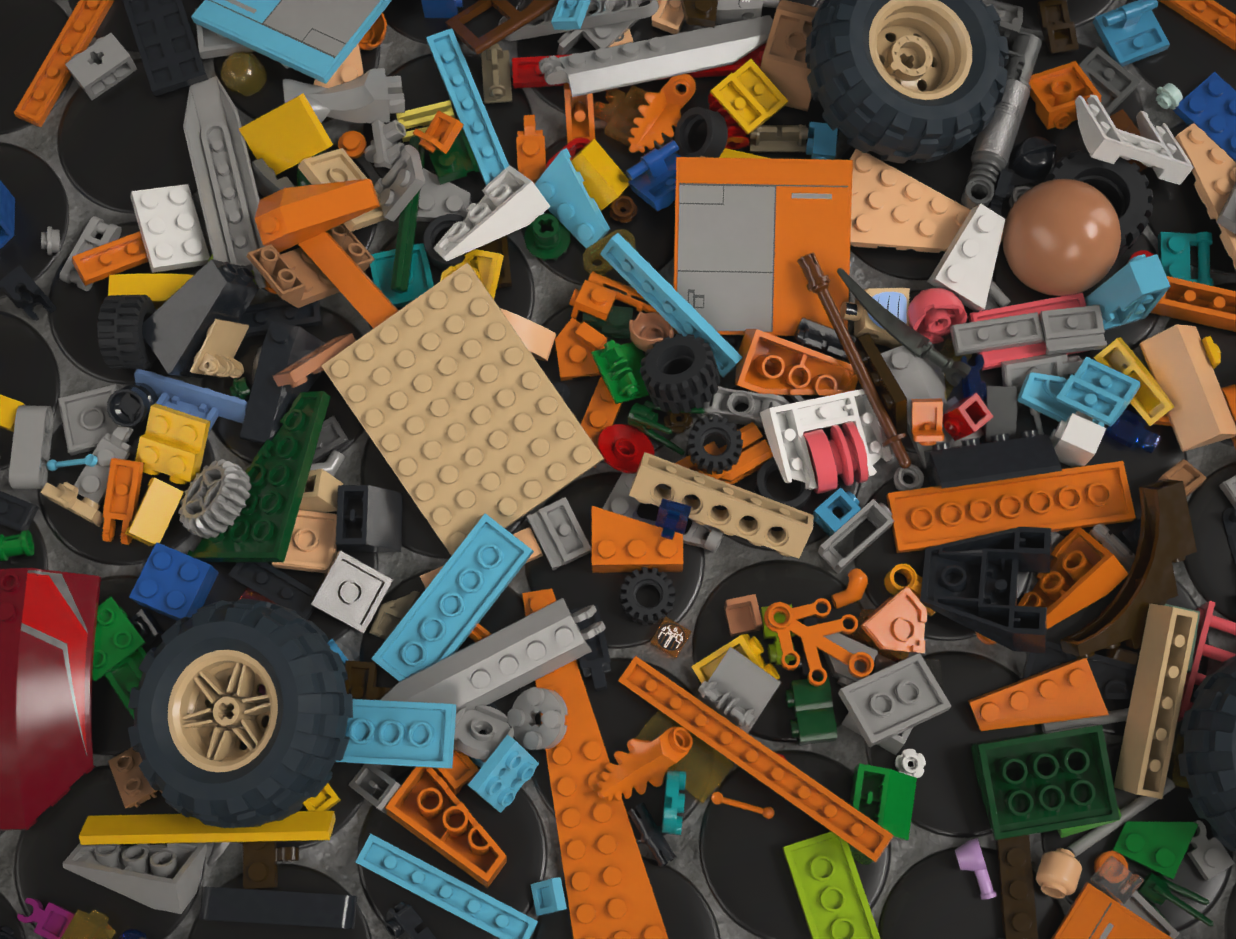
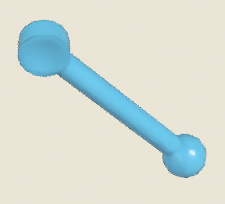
(90, 460)

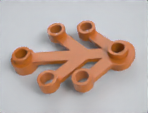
(813, 638)

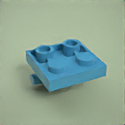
(1131, 32)

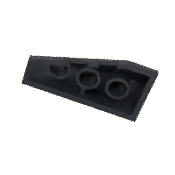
(267, 401)

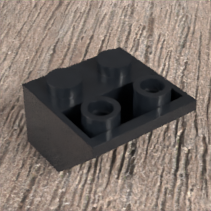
(369, 519)

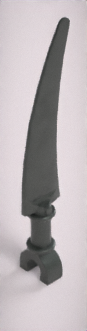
(905, 334)

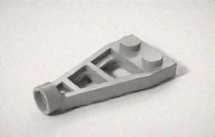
(626, 505)

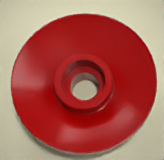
(623, 447)

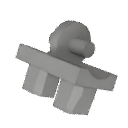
(384, 148)

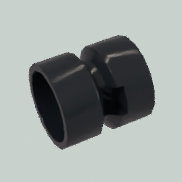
(131, 404)

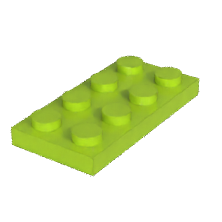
(830, 889)

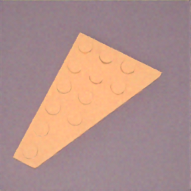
(1214, 177)

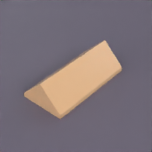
(1187, 378)

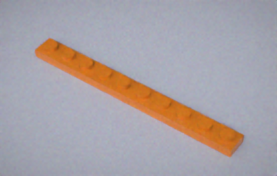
(757, 759)

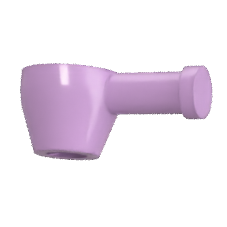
(971, 858)

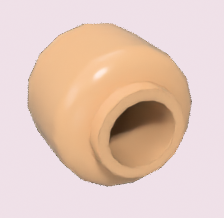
(1058, 873)

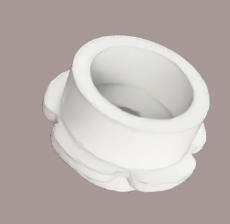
(918, 760)

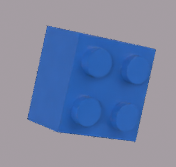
(173, 583)

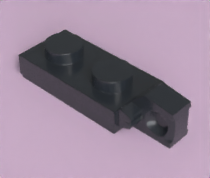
(597, 661)

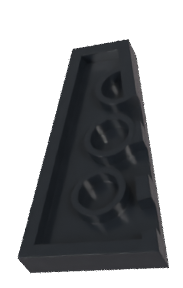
(1112, 676)

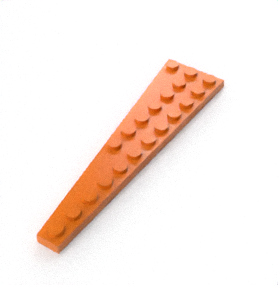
(598, 849)

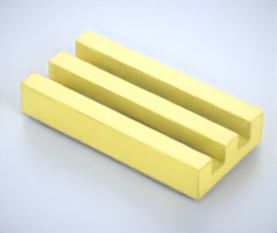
(422, 116)

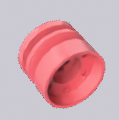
(840, 456)

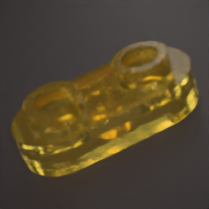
(593, 252)

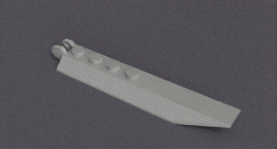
(656, 57)
(223, 174)
(502, 660)

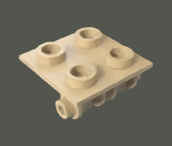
(219, 349)

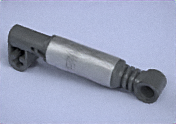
(998, 137)

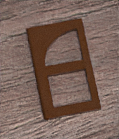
(515, 21)

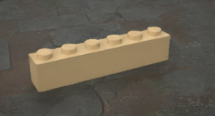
(1156, 700)

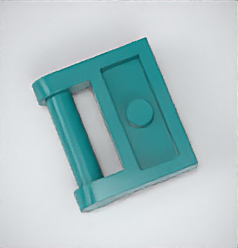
(1175, 255)

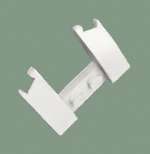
(1153, 148)
(787, 424)

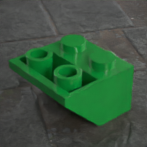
(884, 798)

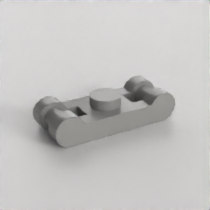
(87, 242)

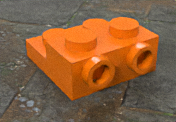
(1056, 94)

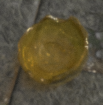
(243, 73)

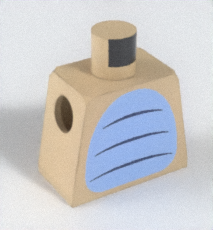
(893, 299)

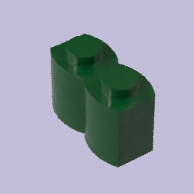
(813, 712)

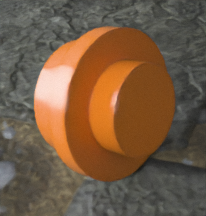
(353, 143)

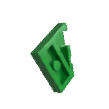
(1156, 844)

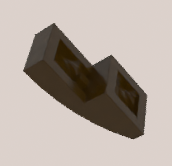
(1056, 26)

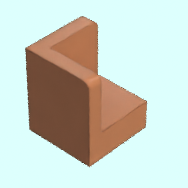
(743, 615)

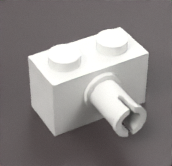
(1077, 439)

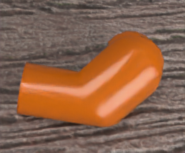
(855, 589)

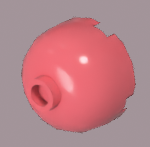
(934, 313)

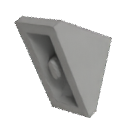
(375, 786)

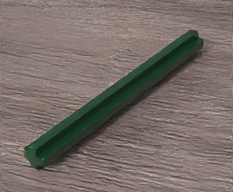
(406, 235)

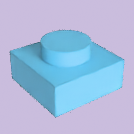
(548, 896)

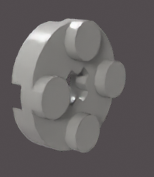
(523, 718)
(473, 721)

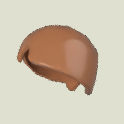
(649, 329)

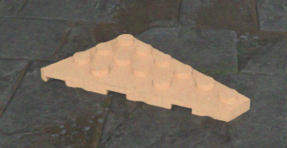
(899, 210)

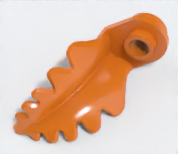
(661, 113)
(644, 763)

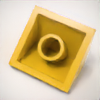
(601, 175)

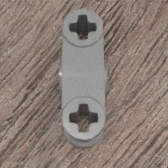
(727, 399)

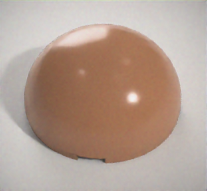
(1061, 237)

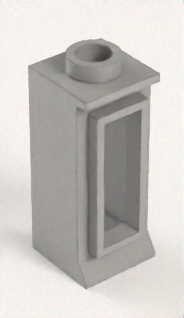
(877, 514)

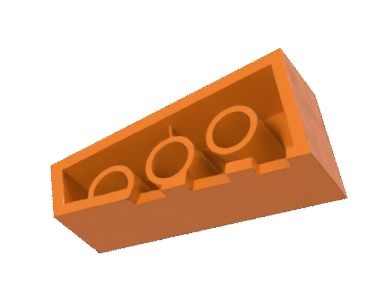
(444, 823)

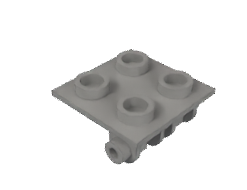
(738, 690)

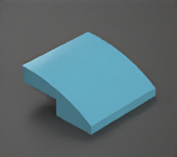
(1098, 391)

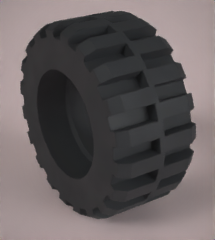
(1118, 182)

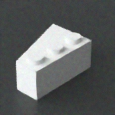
(971, 258)

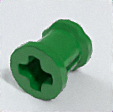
(16, 545)

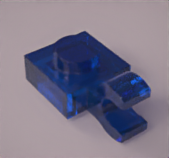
(972, 382)
(1130, 429)

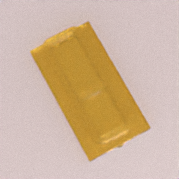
(703, 764)

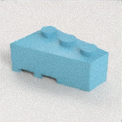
(1130, 291)

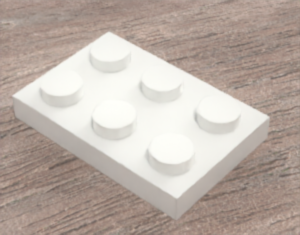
(170, 228)

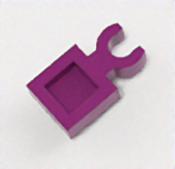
(51, 920)

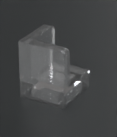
(1116, 880)

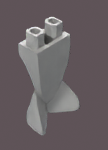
(356, 101)

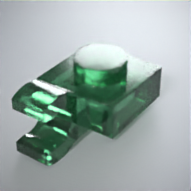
(616, 323)

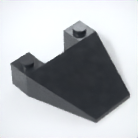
(978, 585)

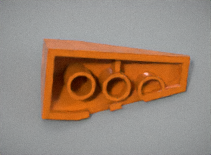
(309, 210)
(787, 368)
(1077, 577)

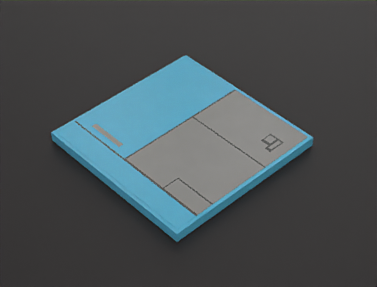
(297, 33)

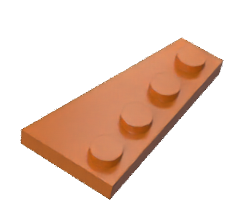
(1046, 697)

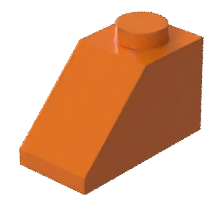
(579, 115)

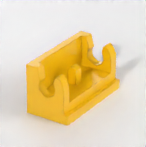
(154, 512)

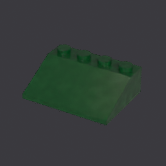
(1045, 781)

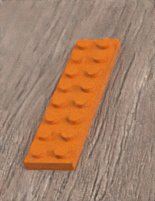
(1047, 500)

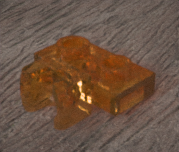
(620, 112)

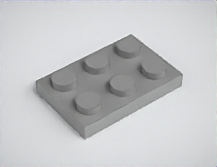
(894, 699)

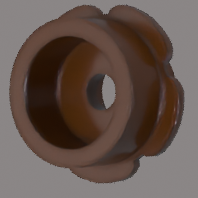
(626, 203)

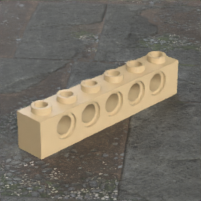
(738, 501)

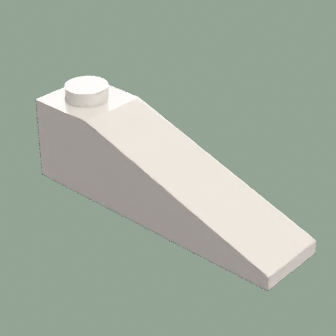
(508, 205)

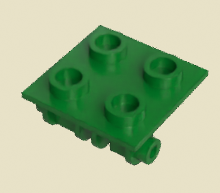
(621, 370)
(114, 638)

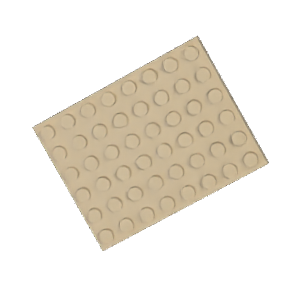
(462, 409)

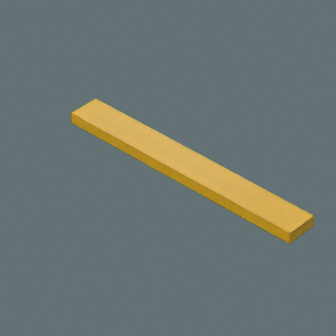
(182, 829)

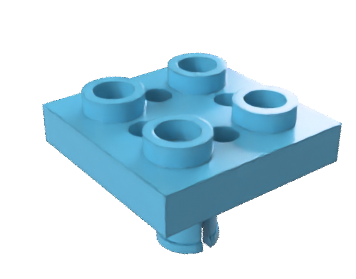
(503, 773)

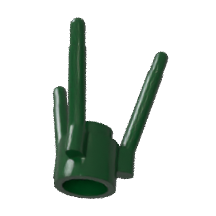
(646, 419)
(1157, 889)

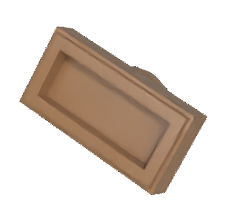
(1187, 473)

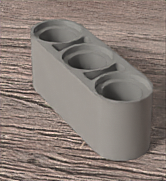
(31, 447)

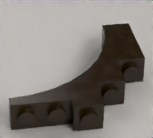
(1163, 540)

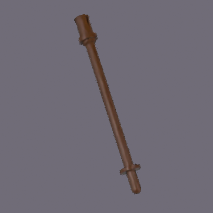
(818, 284)

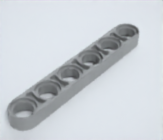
(603, 16)

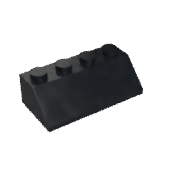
(990, 460)

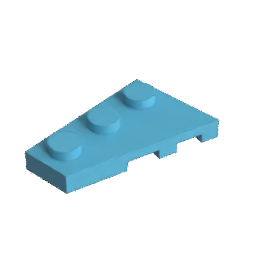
(570, 200)
(1040, 394)

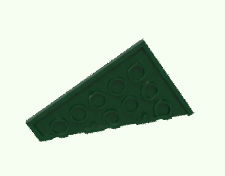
(276, 489)

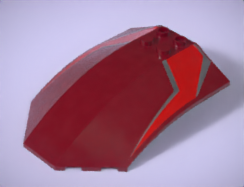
(44, 688)

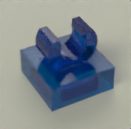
(672, 518)

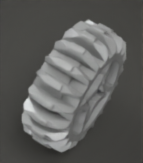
(214, 499)

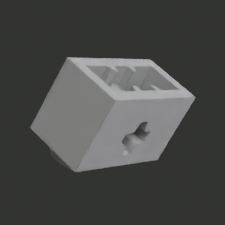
(101, 66)

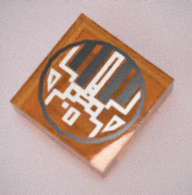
(670, 637)

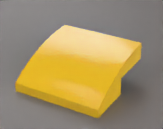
(749, 96)

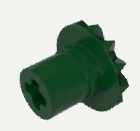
(547, 237)

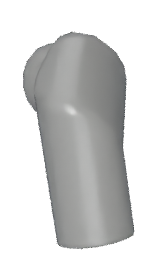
(332, 463)

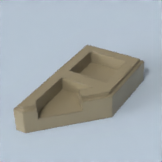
(391, 614)

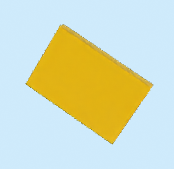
(286, 135)

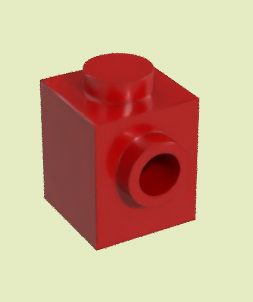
(966, 417)

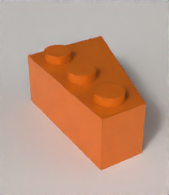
(630, 544)

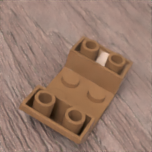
(785, 52)
(297, 276)

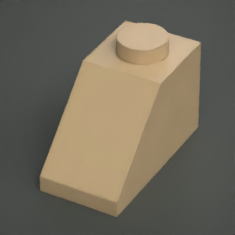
(320, 492)

